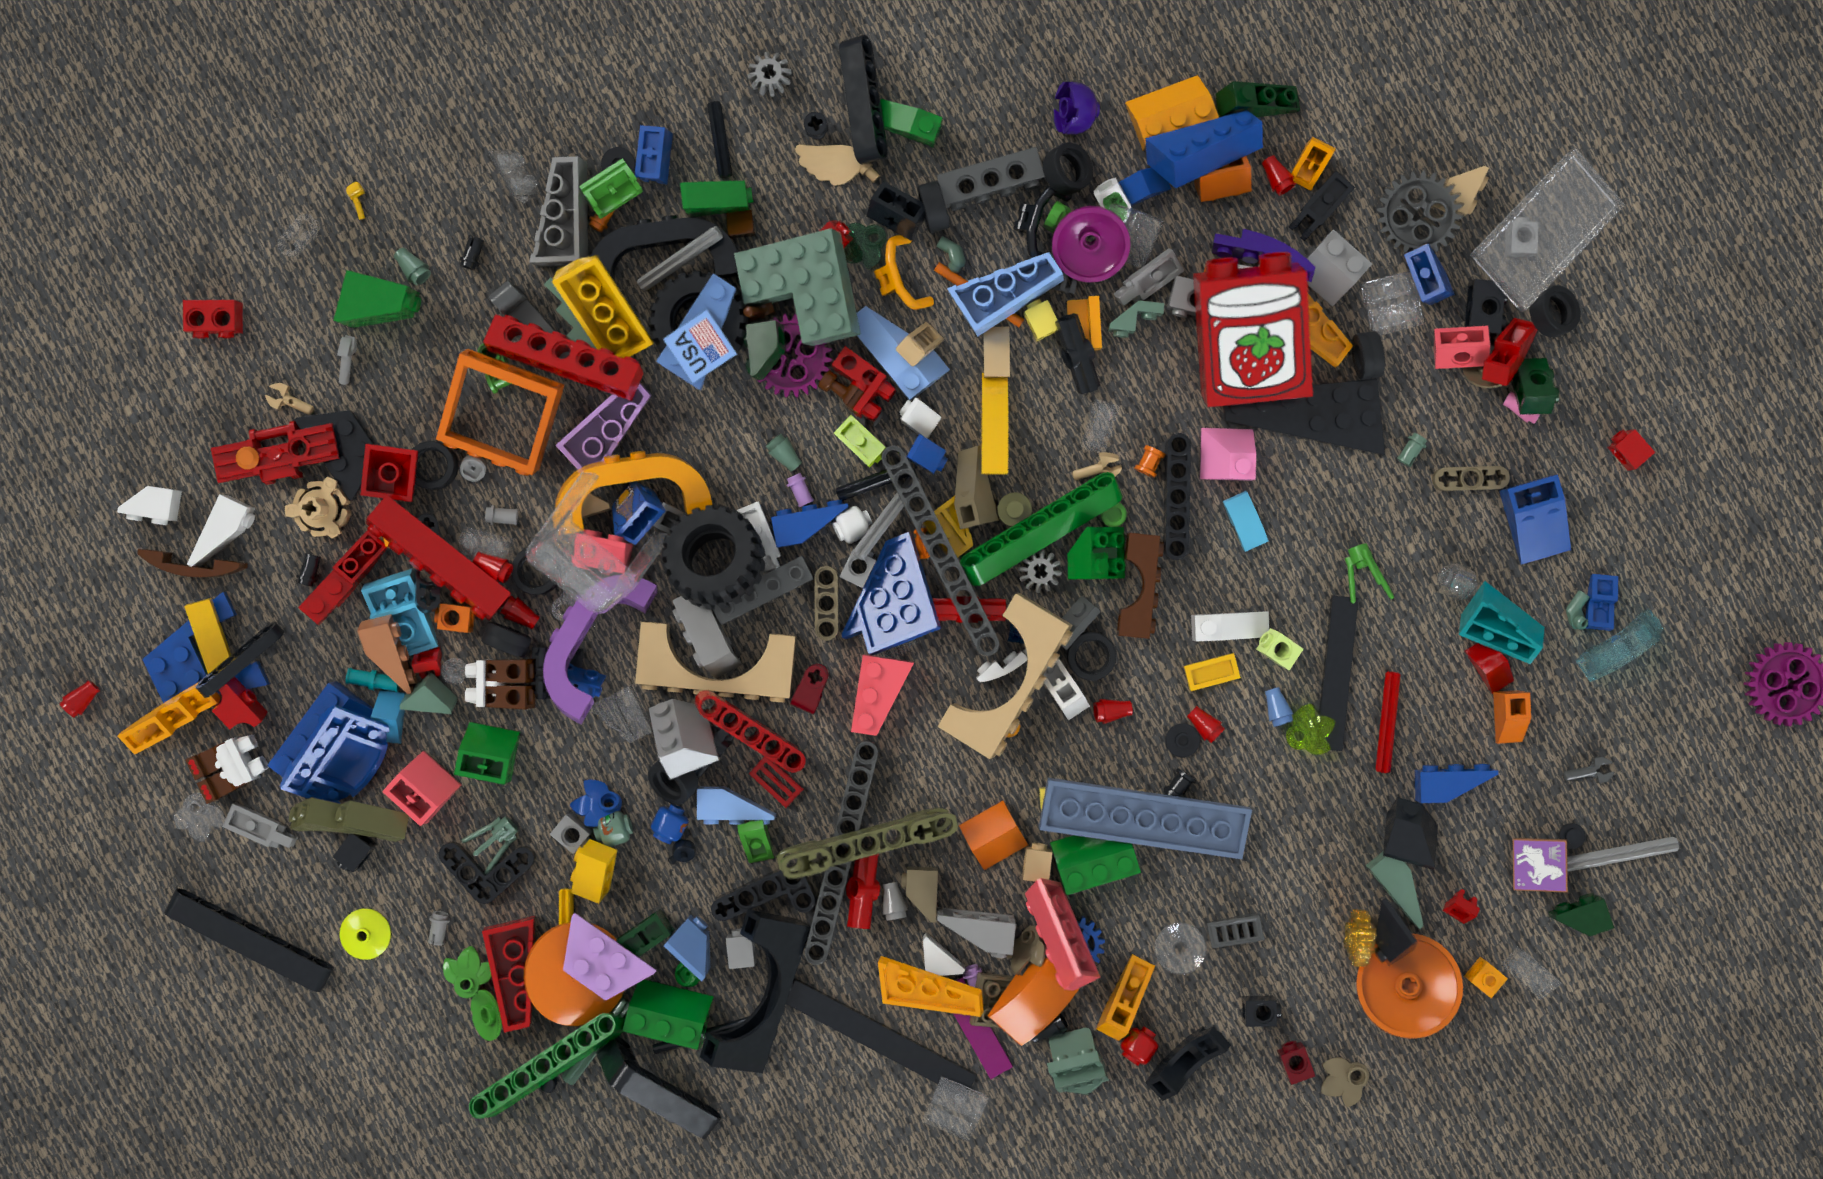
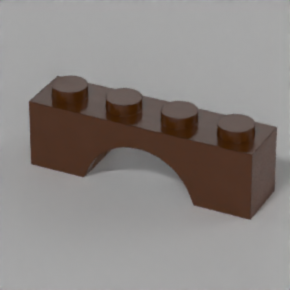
(1143, 553)

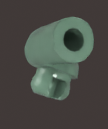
(955, 253)
(1575, 613)

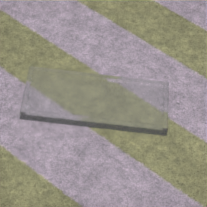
(1547, 230)

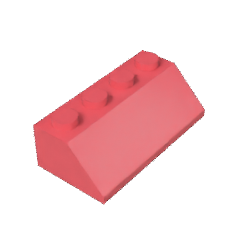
(1061, 934)

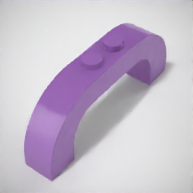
(566, 642)

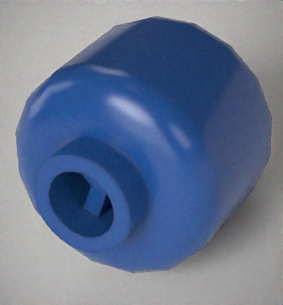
(669, 824)

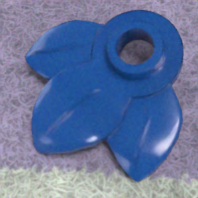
(593, 803)

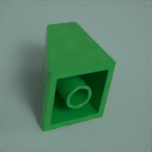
(374, 301)

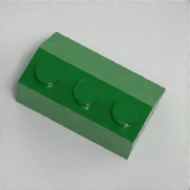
(1092, 862)
(668, 1014)

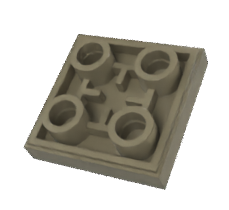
(992, 988)

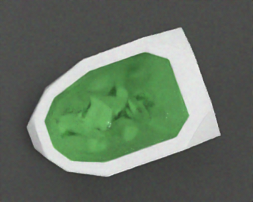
(1111, 192)

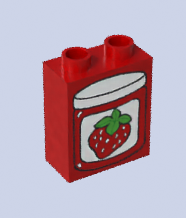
(1253, 331)

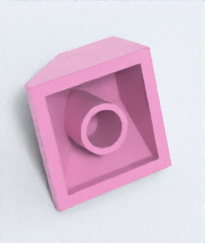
(1227, 454)

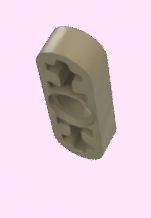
(1489, 484)

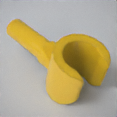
(354, 191)

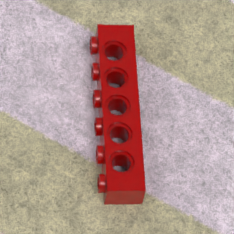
(622, 384)

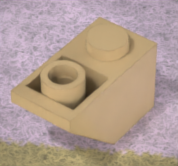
(1468, 184)

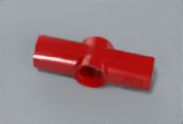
(993, 608)
(862, 891)

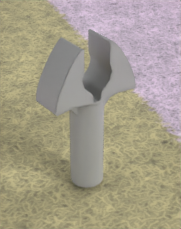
(346, 349)

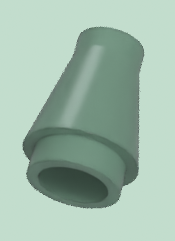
(412, 267)
(783, 451)

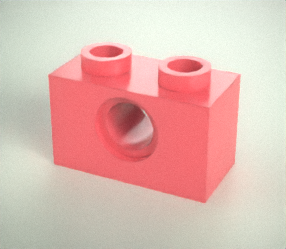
(1461, 347)

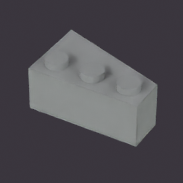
(707, 637)

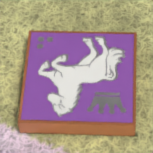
(1540, 865)

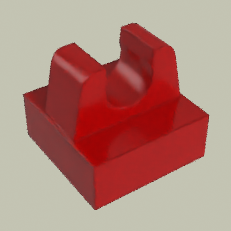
(427, 661)
(1460, 908)

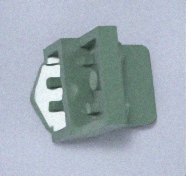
(1076, 1062)

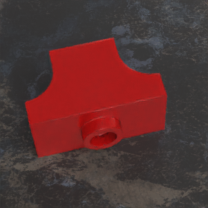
(238, 705)

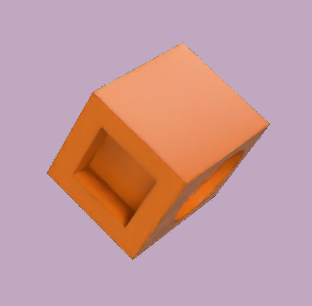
(465, 622)

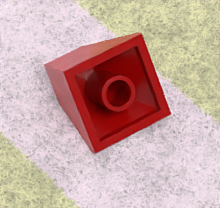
(389, 472)

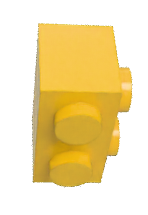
(593, 871)

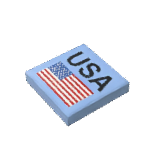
(699, 346)

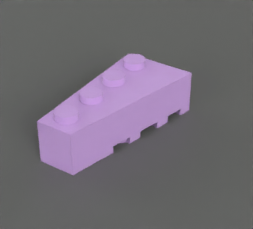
(603, 429)

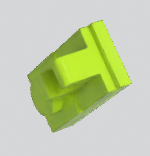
(860, 441)

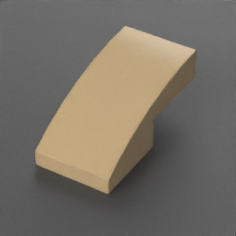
(997, 353)

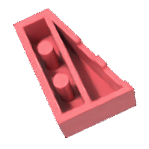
(877, 690)

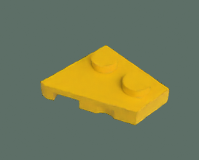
(959, 539)

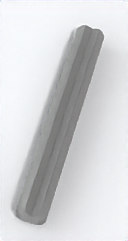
(680, 258)
(881, 524)

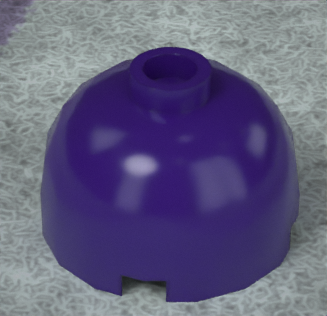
(1076, 108)

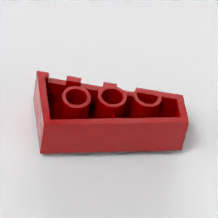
(507, 952)

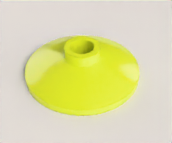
(374, 926)

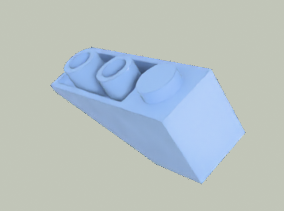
(722, 803)

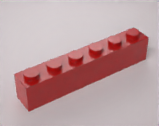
(437, 558)

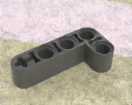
(514, 303)

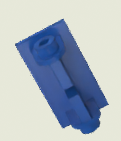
(588, 680)

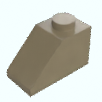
(922, 889)

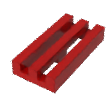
(753, 773)

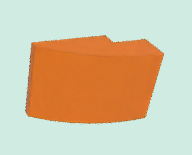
(1030, 1002)

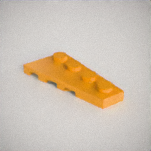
(1325, 336)
(925, 990)

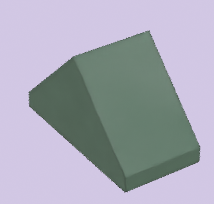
(430, 696)

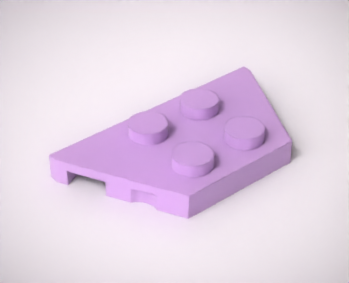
(601, 961)

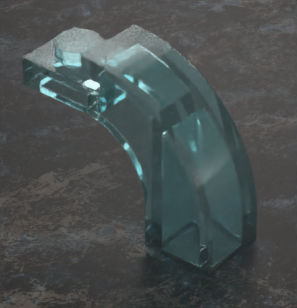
(1622, 647)

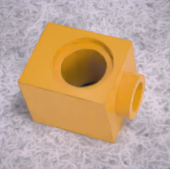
(1485, 977)

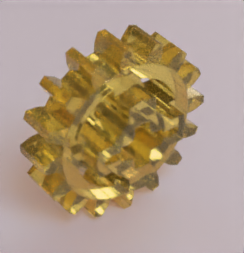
(1359, 938)

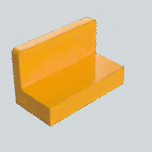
(1089, 317)

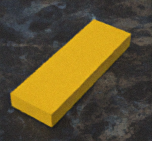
(208, 633)

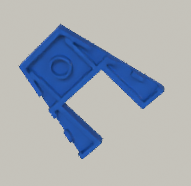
(178, 664)

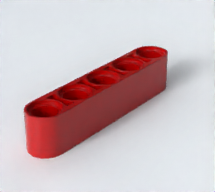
(758, 739)

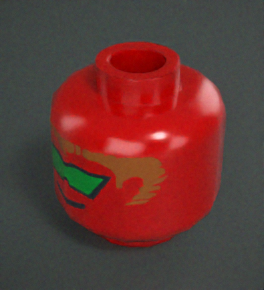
(1139, 1045)

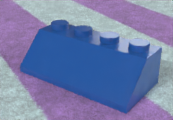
(332, 694)

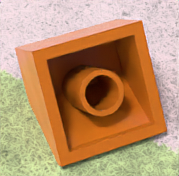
(1226, 181)

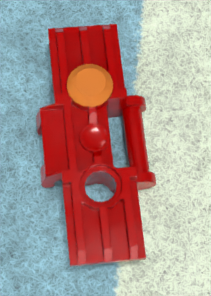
(277, 461)

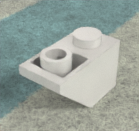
(919, 417)
(154, 503)

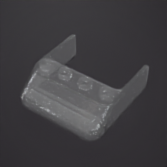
(582, 564)

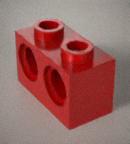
(213, 313)

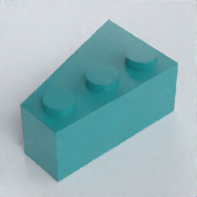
(1501, 625)

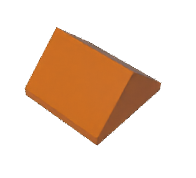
(993, 835)

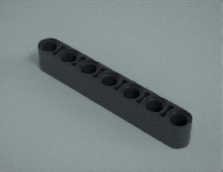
(249, 940)

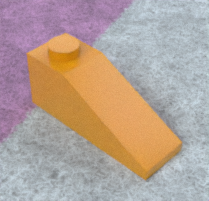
(1125, 998)

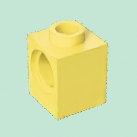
(1040, 319)

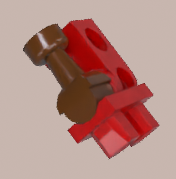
(864, 386)

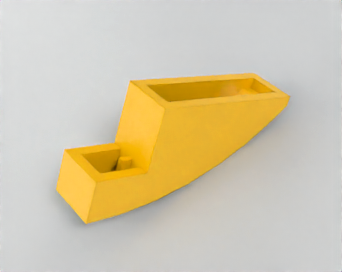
(994, 426)

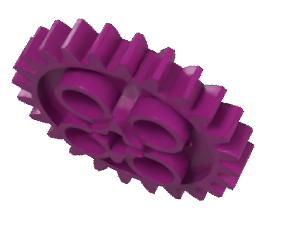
(813, 364)
(1777, 663)

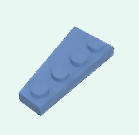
(715, 298)

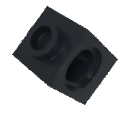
(354, 852)
(1249, 1008)

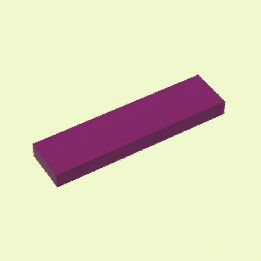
(985, 1045)

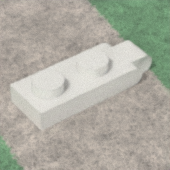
(757, 518)

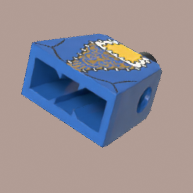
(635, 511)

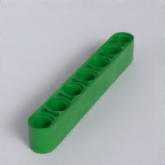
(1041, 529)
(535, 1067)

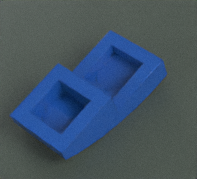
(1600, 605)

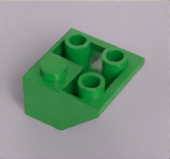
(1098, 554)

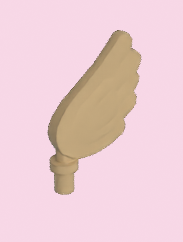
(833, 163)

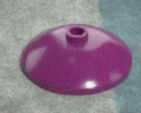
(1094, 259)

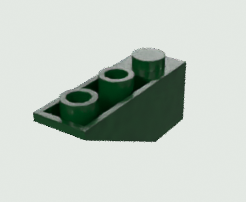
(1257, 98)

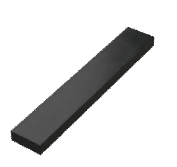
(1338, 666)

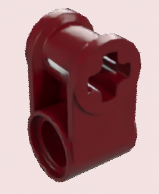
(809, 692)

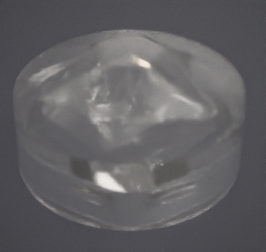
(453, 671)

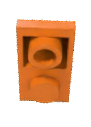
(1511, 715)

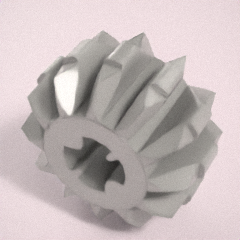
(767, 64)
(1048, 570)

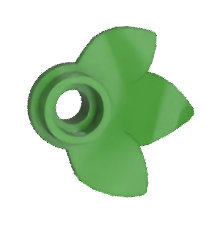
(467, 968)

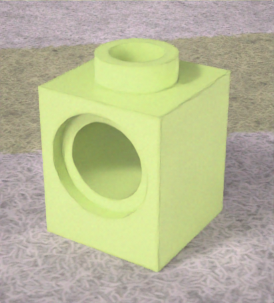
(1286, 655)

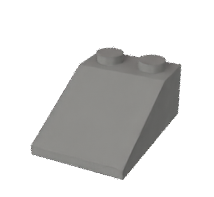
(986, 930)

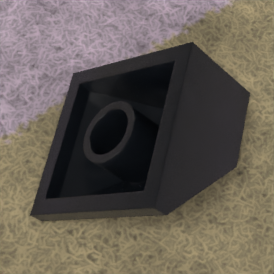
(1410, 834)
(1392, 935)

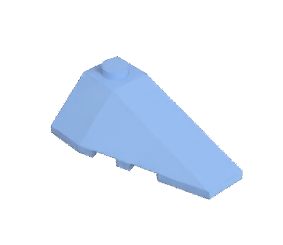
(881, 340)

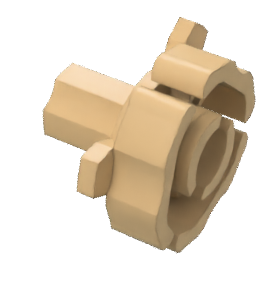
(327, 508)

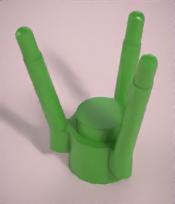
(1362, 557)

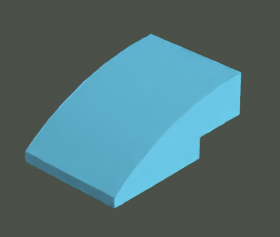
(397, 597)

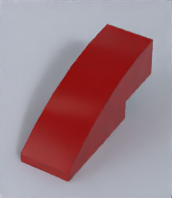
(1509, 352)

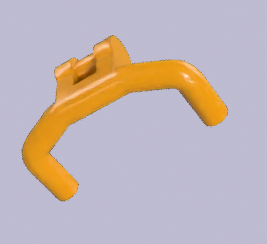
(891, 280)

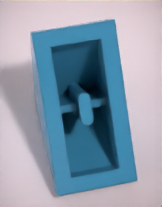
(388, 712)

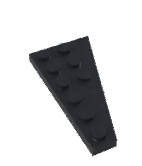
(1335, 414)

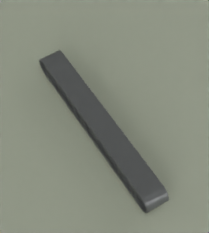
(939, 537)
(829, 887)

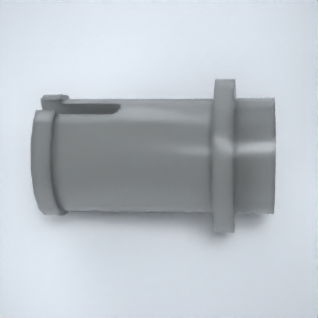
(501, 515)
(438, 927)

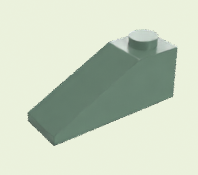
(1399, 884)

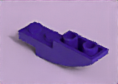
(1253, 245)

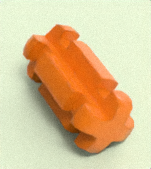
(920, 547)

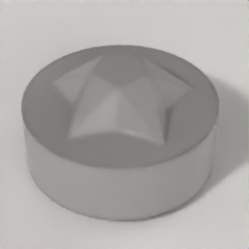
(473, 468)

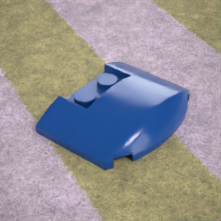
(337, 756)

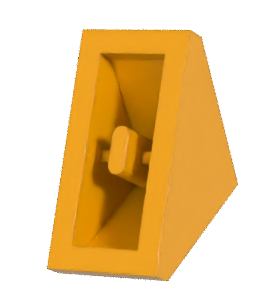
(1312, 163)

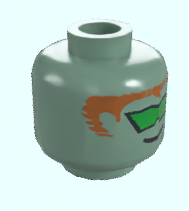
(613, 829)

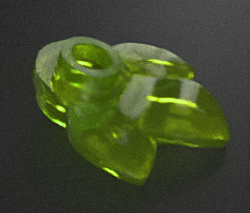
(1313, 728)

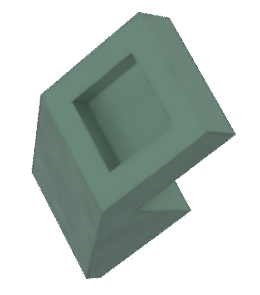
(1126, 322)

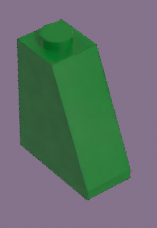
(715, 197)

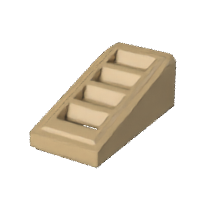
(919, 344)

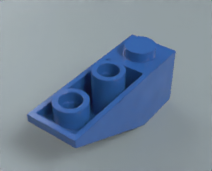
(800, 526)
(1444, 785)

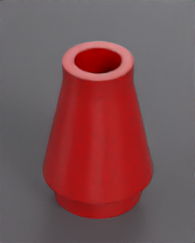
(1278, 176)
(495, 567)
(519, 612)
(79, 699)
(1111, 710)
(1206, 725)

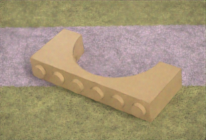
(1043, 636)
(662, 667)

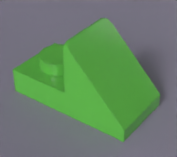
(756, 841)

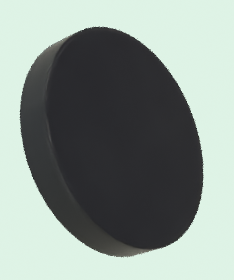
(614, 155)
(1182, 740)

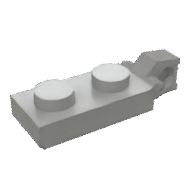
(1150, 278)
(258, 827)

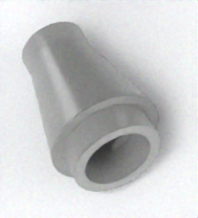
(893, 902)

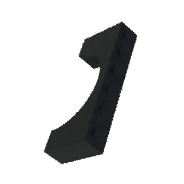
(750, 1042)

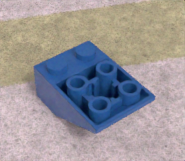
(1537, 518)

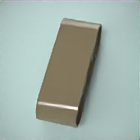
(826, 590)

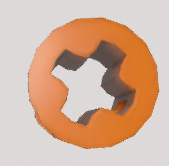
(1150, 461)

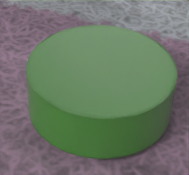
(1114, 516)

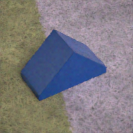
(1144, 185)

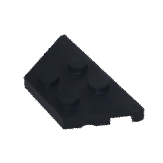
(351, 447)

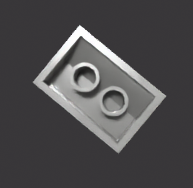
(682, 737)

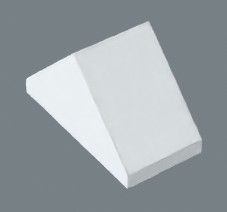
(940, 960)

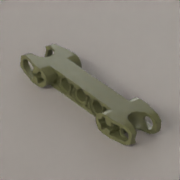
(908, 834)

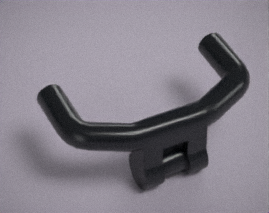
(1030, 218)

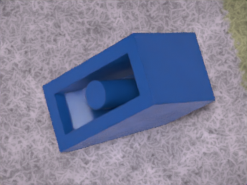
(1428, 275)
(927, 455)

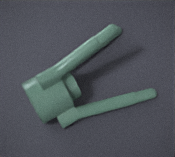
(503, 830)

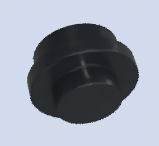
(1574, 834)

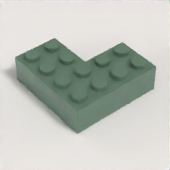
(813, 274)

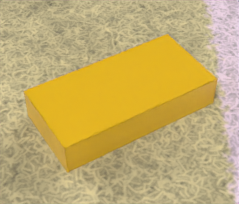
(1211, 672)

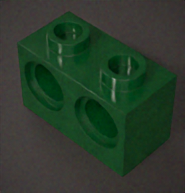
(646, 934)

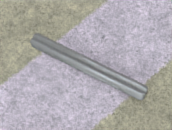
(1622, 853)

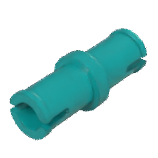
(371, 680)

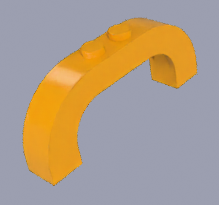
(641, 467)

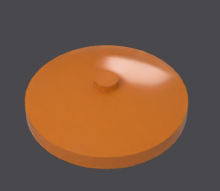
(556, 992)
(1413, 994)

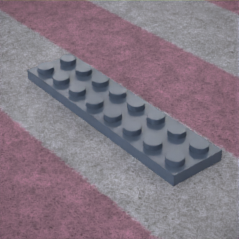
(1144, 818)

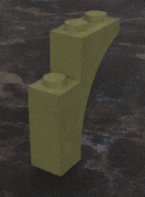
(348, 818)

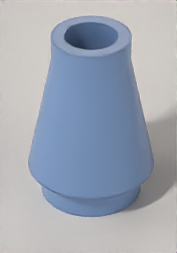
(1278, 708)

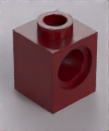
(1299, 1072)

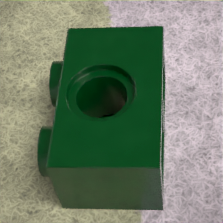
(1535, 387)

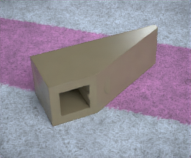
(973, 492)

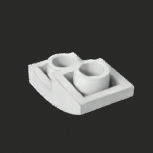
(993, 670)

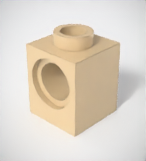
(1037, 862)

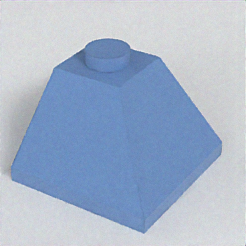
(692, 946)

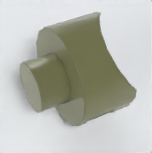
(1014, 508)

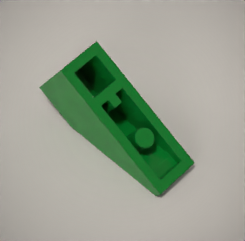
(911, 122)

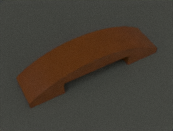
(163, 561)

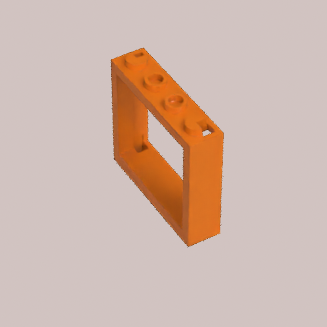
(513, 375)

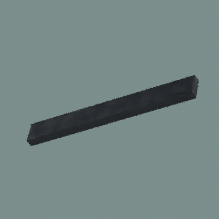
(876, 1035)

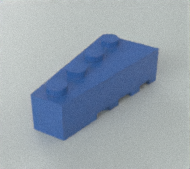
(1203, 147)

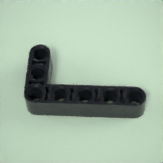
(654, 1092)

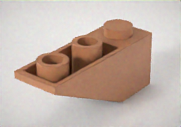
(384, 648)

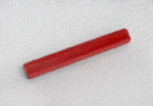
(1388, 722)

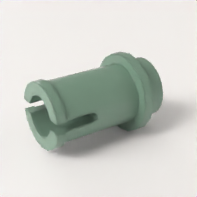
(1412, 449)

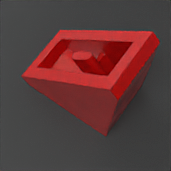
(1491, 666)

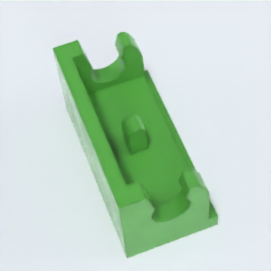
(611, 188)

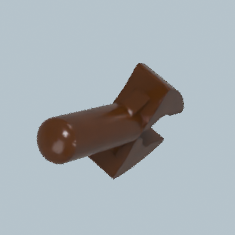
(758, 313)

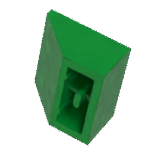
(487, 753)

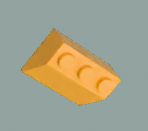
(1171, 109)

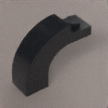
(1185, 1059)

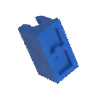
(653, 154)

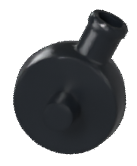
(682, 851)

